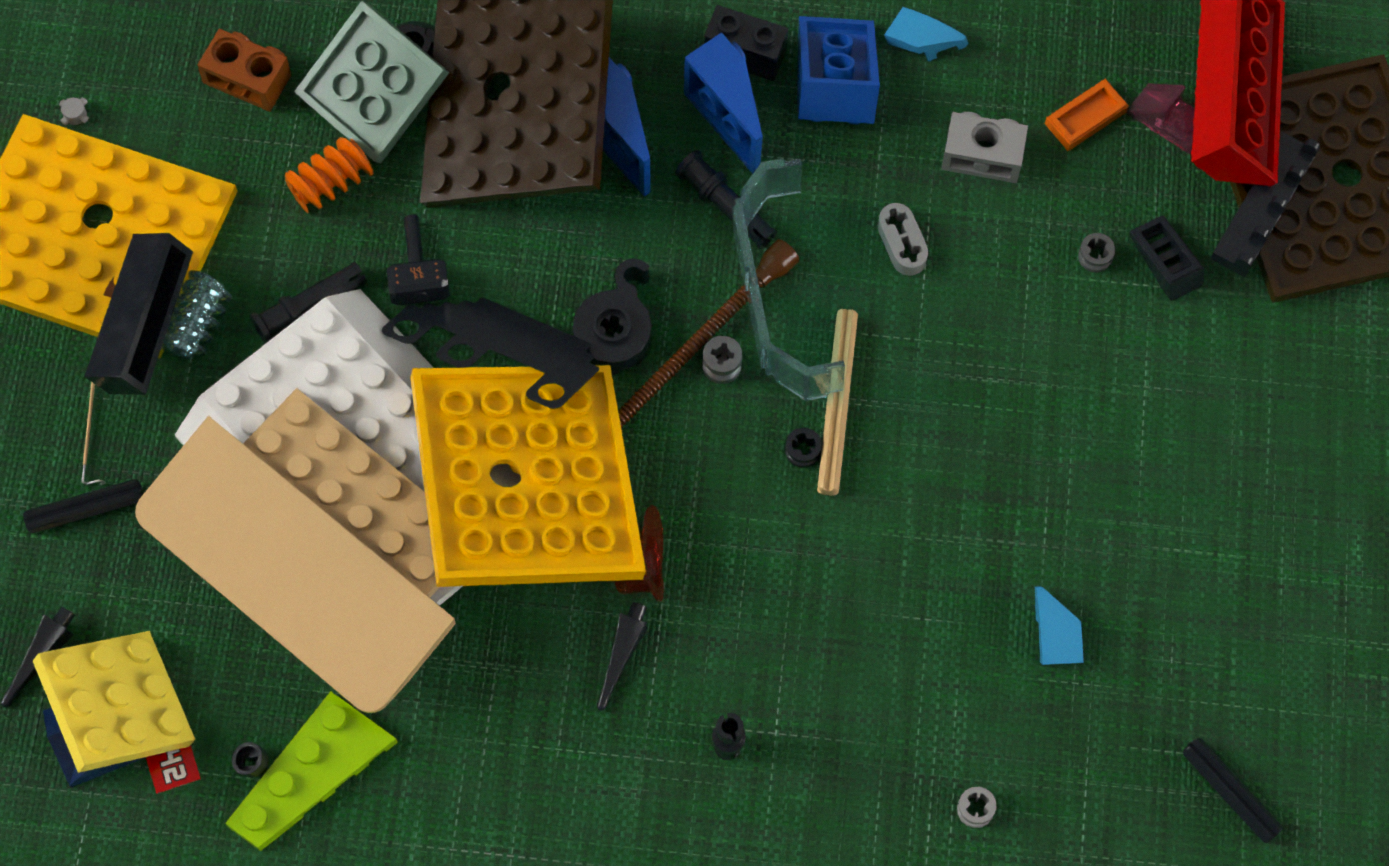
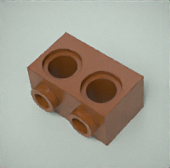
(240, 76)

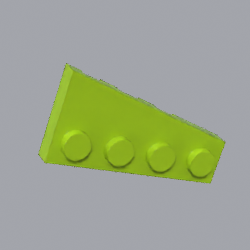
(318, 760)

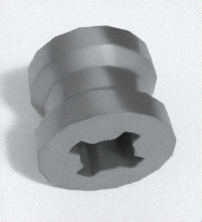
(722, 369)

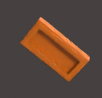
(1086, 114)

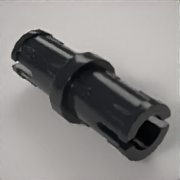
(728, 736)

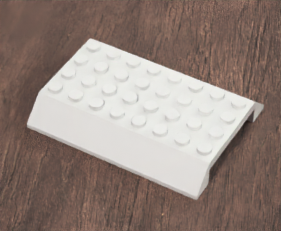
(345, 368)

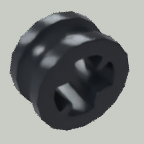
(795, 456)

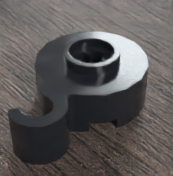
(617, 310)

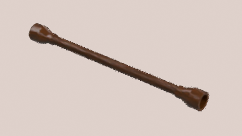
(774, 264)

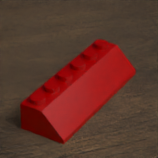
(1239, 90)

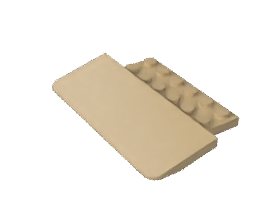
(308, 544)

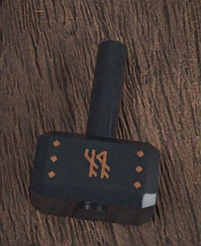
(418, 278)

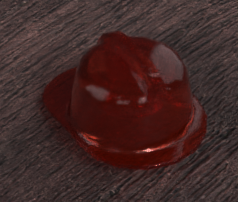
(652, 550)

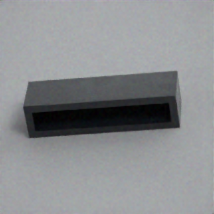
(139, 314)

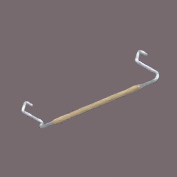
(88, 436)

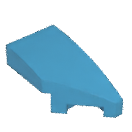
(922, 34)
(1058, 631)

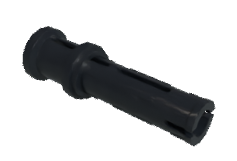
(714, 188)
(281, 315)

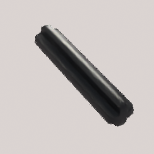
(83, 506)
(1232, 790)

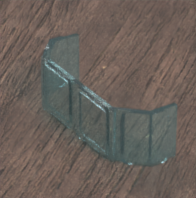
(773, 180)

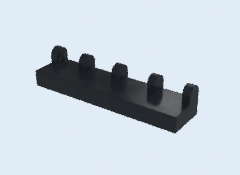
(1264, 207)

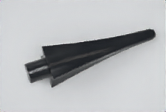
(628, 635)
(49, 636)

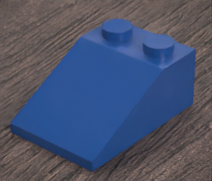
(837, 70)
(722, 92)
(623, 129)

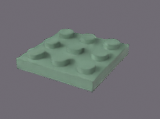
(371, 82)

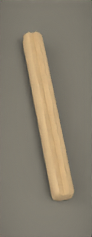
(837, 405)

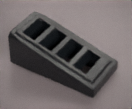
(1179, 278)

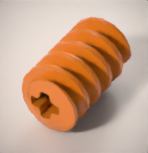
(328, 173)

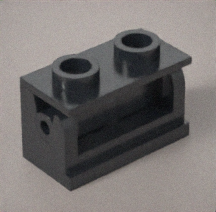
(759, 39)

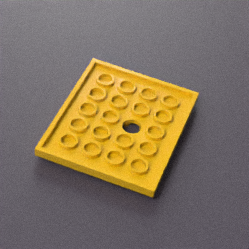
(59, 264)
(574, 499)

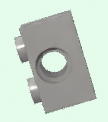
(997, 162)

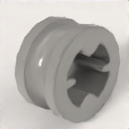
(989, 809)

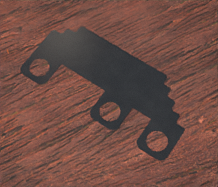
(507, 332)

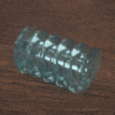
(195, 314)

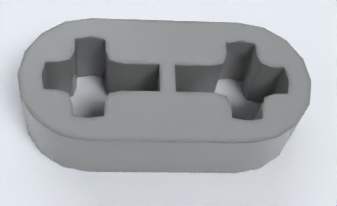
(910, 235)

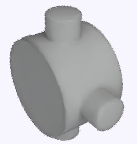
(73, 111)

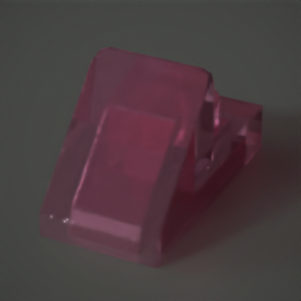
(1165, 113)

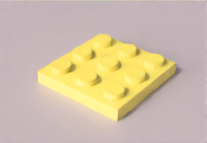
(113, 701)

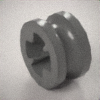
(1096, 240)

